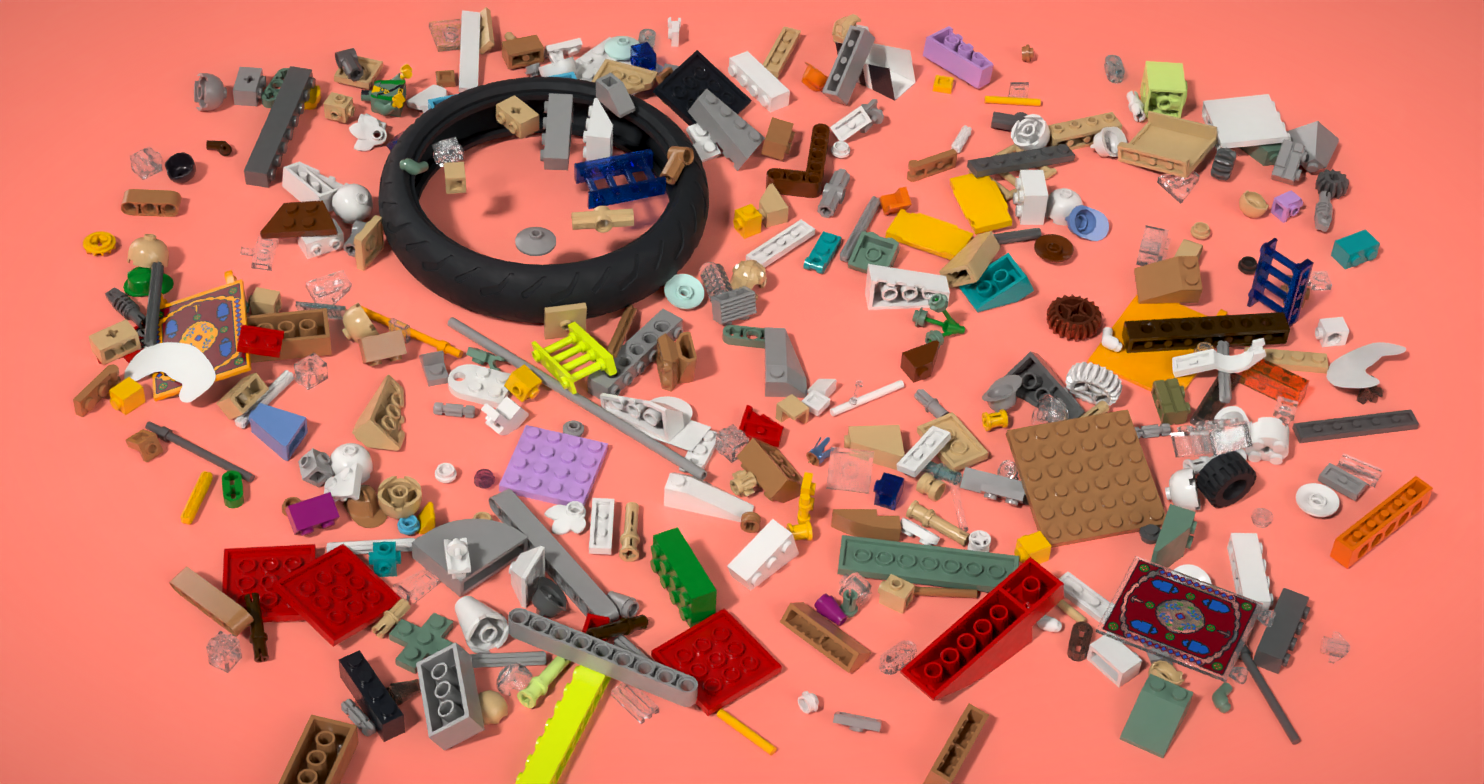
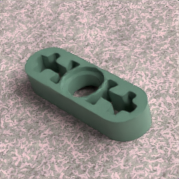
(267, 99)
(736, 338)

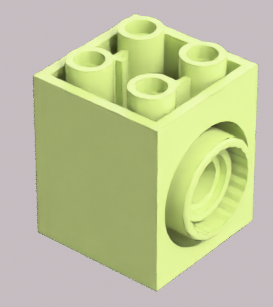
(1163, 88)

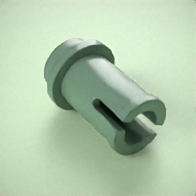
(849, 603)

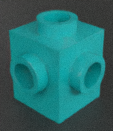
(385, 559)

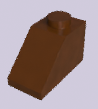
(920, 361)

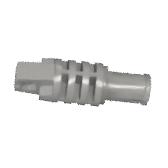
(1323, 212)

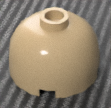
(147, 250)
(357, 323)
(399, 497)

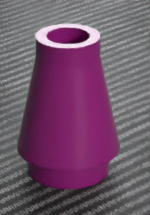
(829, 608)

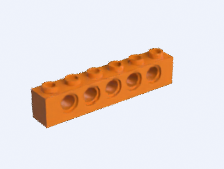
(1381, 522)

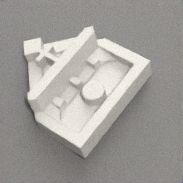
(420, 101)

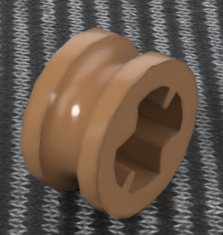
(750, 522)

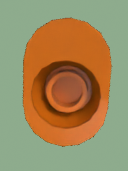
(814, 78)

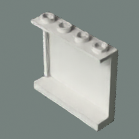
(1245, 121)

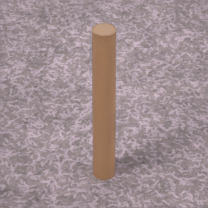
(945, 592)

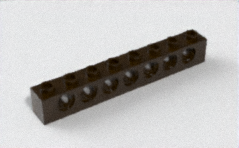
(1189, 332)

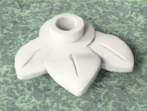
(365, 133)
(567, 518)

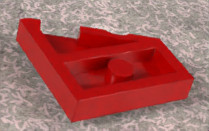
(761, 427)

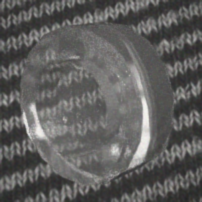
(1008, 469)

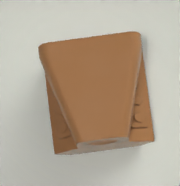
(675, 360)

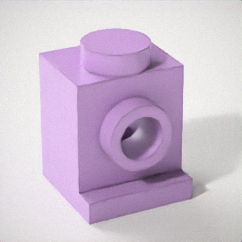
(1286, 205)

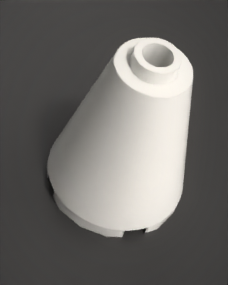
(481, 625)

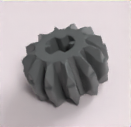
(1223, 163)
(1332, 182)

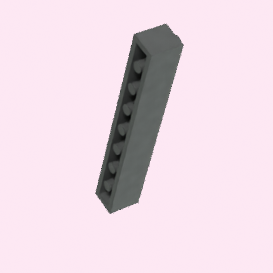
(279, 127)

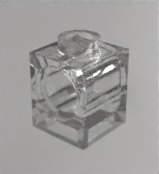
(146, 163)
(310, 371)

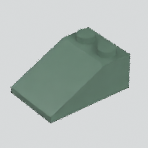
(1174, 536)
(1156, 716)

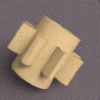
(743, 483)

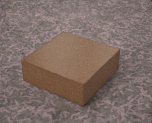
(445, 78)

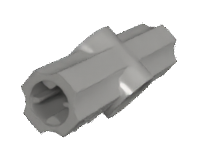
(833, 193)

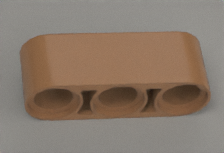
(151, 202)

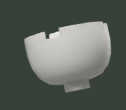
(560, 67)
(1030, 133)
(352, 203)
(1060, 205)
(348, 455)
(1183, 489)

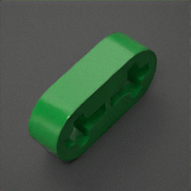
(229, 489)

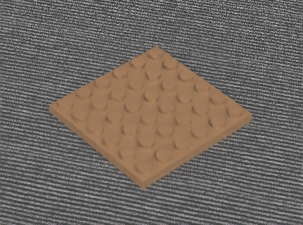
(1086, 478)

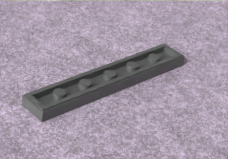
(1355, 426)

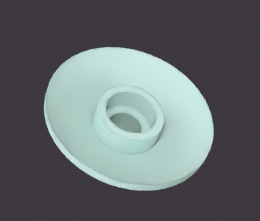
(619, 47)
(685, 285)

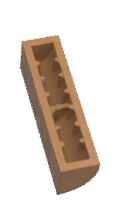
(825, 636)
(957, 746)

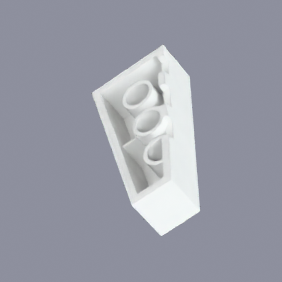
(901, 288)

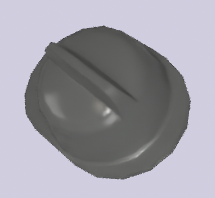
(548, 598)

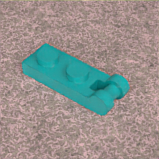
(822, 252)

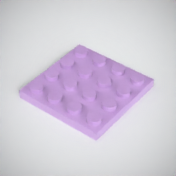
(553, 466)

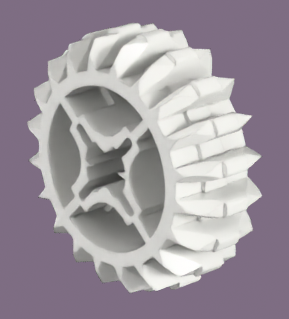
(1093, 383)

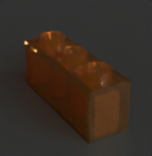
(1274, 381)

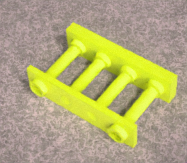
(585, 344)

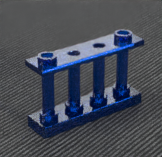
(619, 165)
(1297, 284)

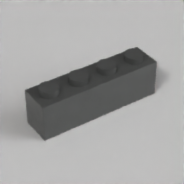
(1279, 638)

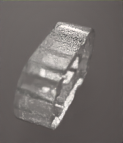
(895, 654)

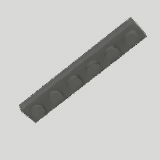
(1020, 160)

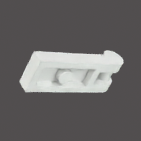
(703, 451)

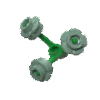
(939, 304)

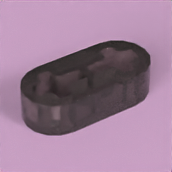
(1083, 641)

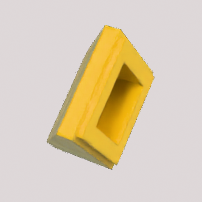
(427, 519)

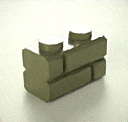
(1170, 401)

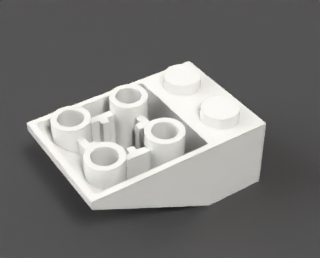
(598, 134)

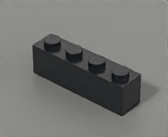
(371, 695)

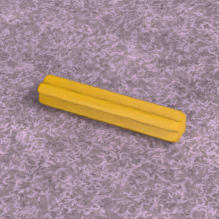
(196, 497)

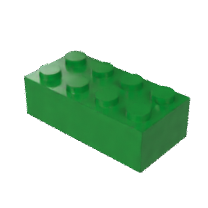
(683, 576)

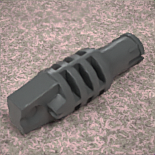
(126, 306)

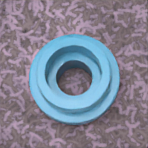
(408, 526)

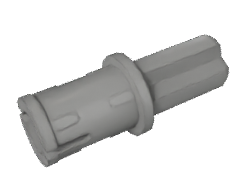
(931, 404)

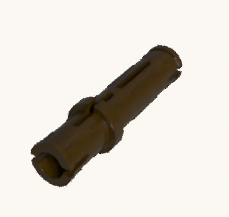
(624, 626)
(258, 636)

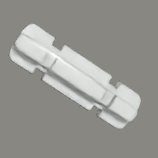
(961, 138)

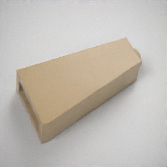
(971, 260)

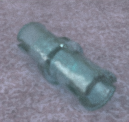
(941, 472)

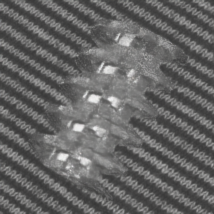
(714, 279)

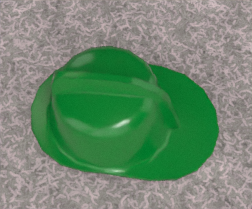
(139, 281)

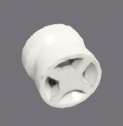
(979, 541)

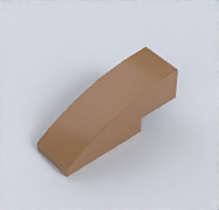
(866, 524)

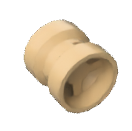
(930, 486)

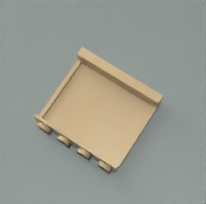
(1169, 145)

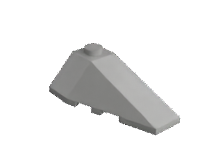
(782, 366)

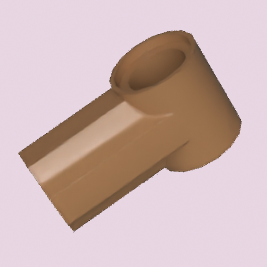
(677, 159)

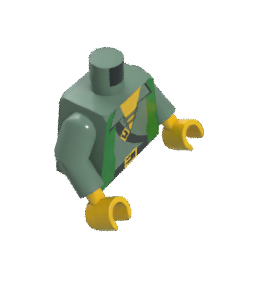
(389, 95)

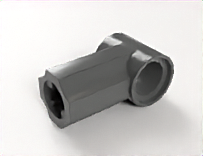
(348, 61)
(1006, 121)

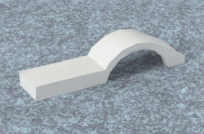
(1212, 360)

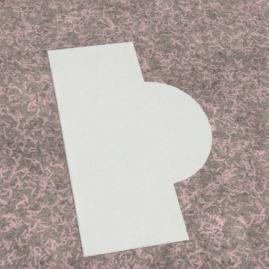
(691, 433)

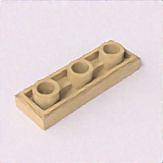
(486, 39)

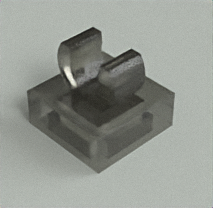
(1369, 394)

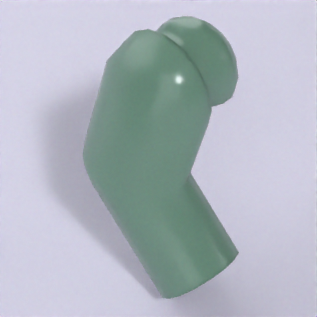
(413, 167)

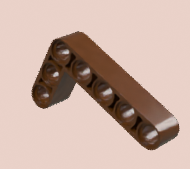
(808, 182)

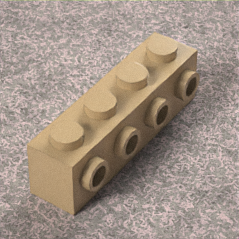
(1080, 132)

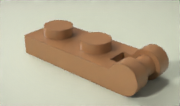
(931, 165)
(96, 390)

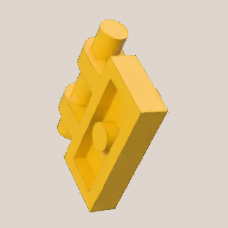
(806, 502)

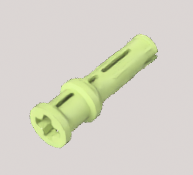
(539, 684)

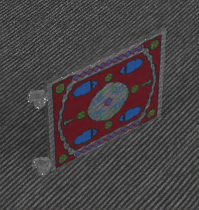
(1182, 619)

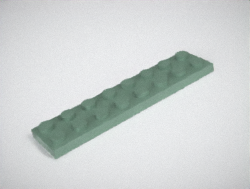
(924, 563)

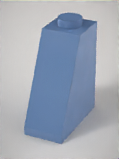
(278, 429)

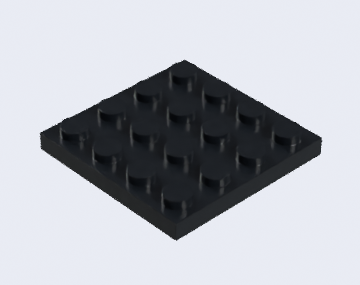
(691, 79)

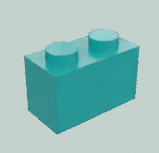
(1355, 249)

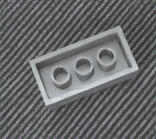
(450, 696)

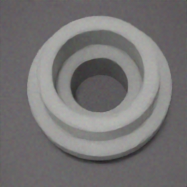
(533, 69)
(573, 428)

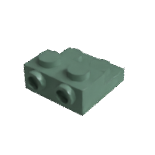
(873, 250)

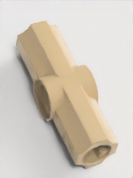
(602, 219)

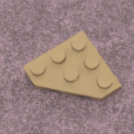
(634, 78)

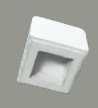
(824, 386)

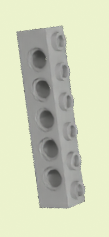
(635, 354)

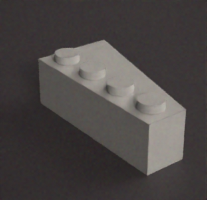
(726, 128)

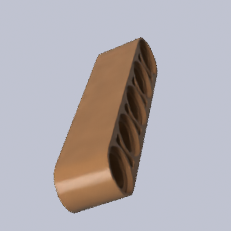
(211, 601)

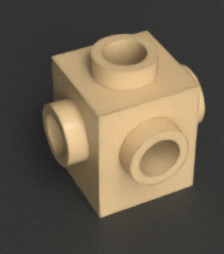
(338, 107)

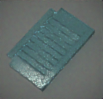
(334, 311)

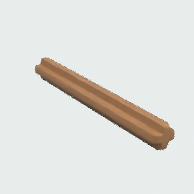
(621, 331)

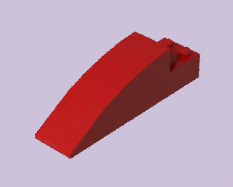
(986, 633)

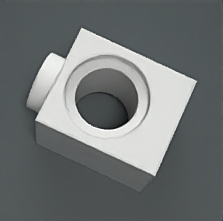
(1332, 332)

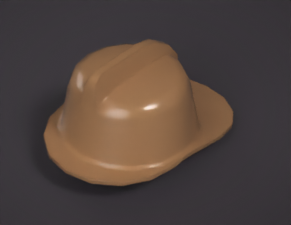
(366, 509)

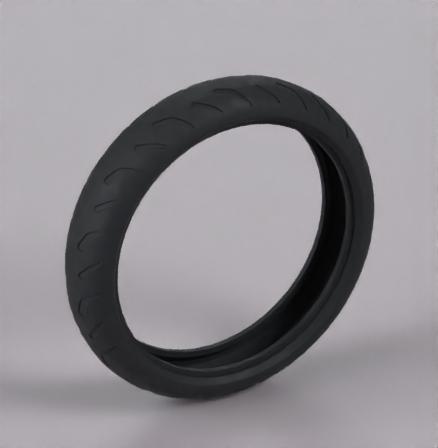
(524, 290)

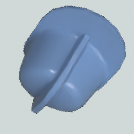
(1087, 223)

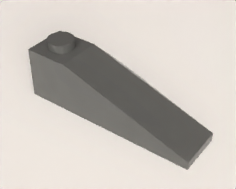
(1041, 379)

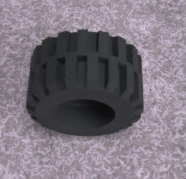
(1226, 479)

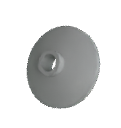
(535, 241)

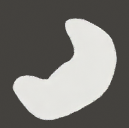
(179, 362)
(1350, 368)

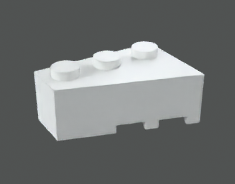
(309, 185)
(763, 555)

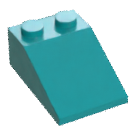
(998, 286)

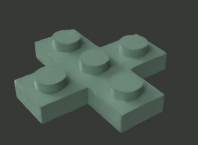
(420, 641)

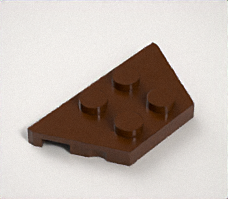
(300, 220)

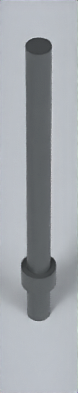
(167, 435)
(1268, 695)

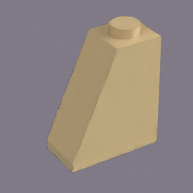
(882, 439)

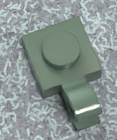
(480, 356)

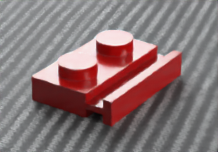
(260, 341)

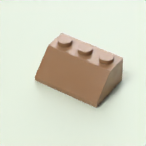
(771, 471)

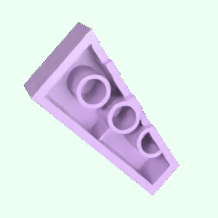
(958, 57)

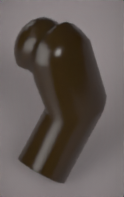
(221, 146)

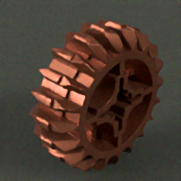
(1073, 317)

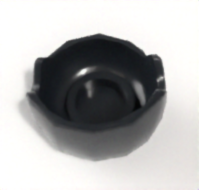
(180, 167)

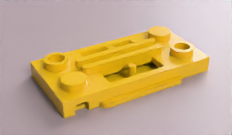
(981, 202)
(928, 234)

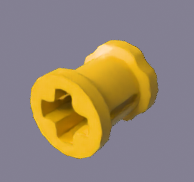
(994, 420)
(801, 531)

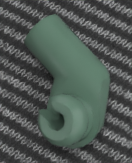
(1220, 697)

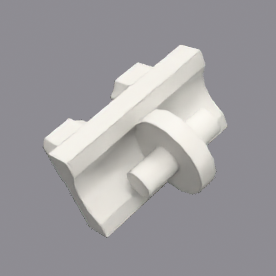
(457, 557)

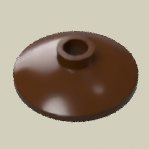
(1053, 248)

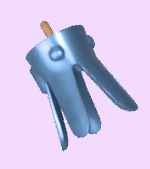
(815, 455)

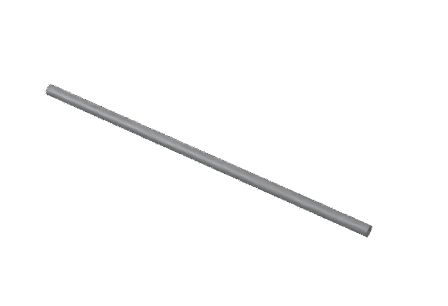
(581, 401)

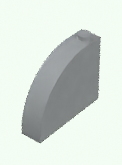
(490, 549)

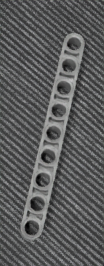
(558, 561)
(603, 657)

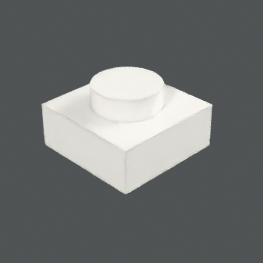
(816, 402)

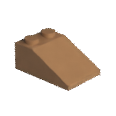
(1169, 281)

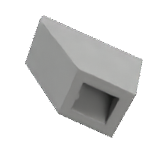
(614, 95)

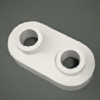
(926, 536)

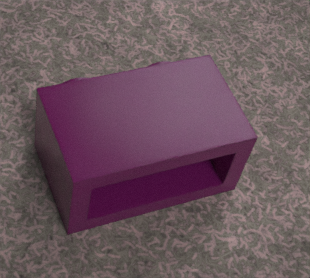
(312, 514)

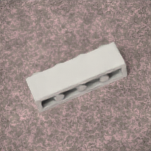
(758, 81)
(1249, 568)

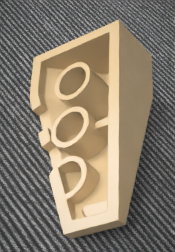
(382, 418)

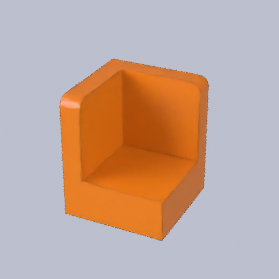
(895, 202)

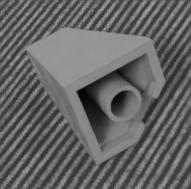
(1318, 142)

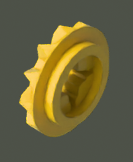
(106, 239)

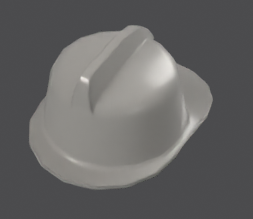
(1003, 393)

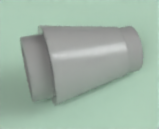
(626, 605)

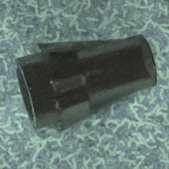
(403, 690)

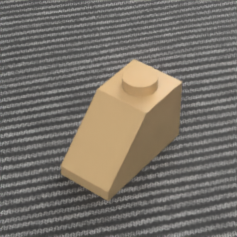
(773, 207)

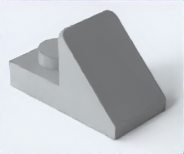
(434, 368)

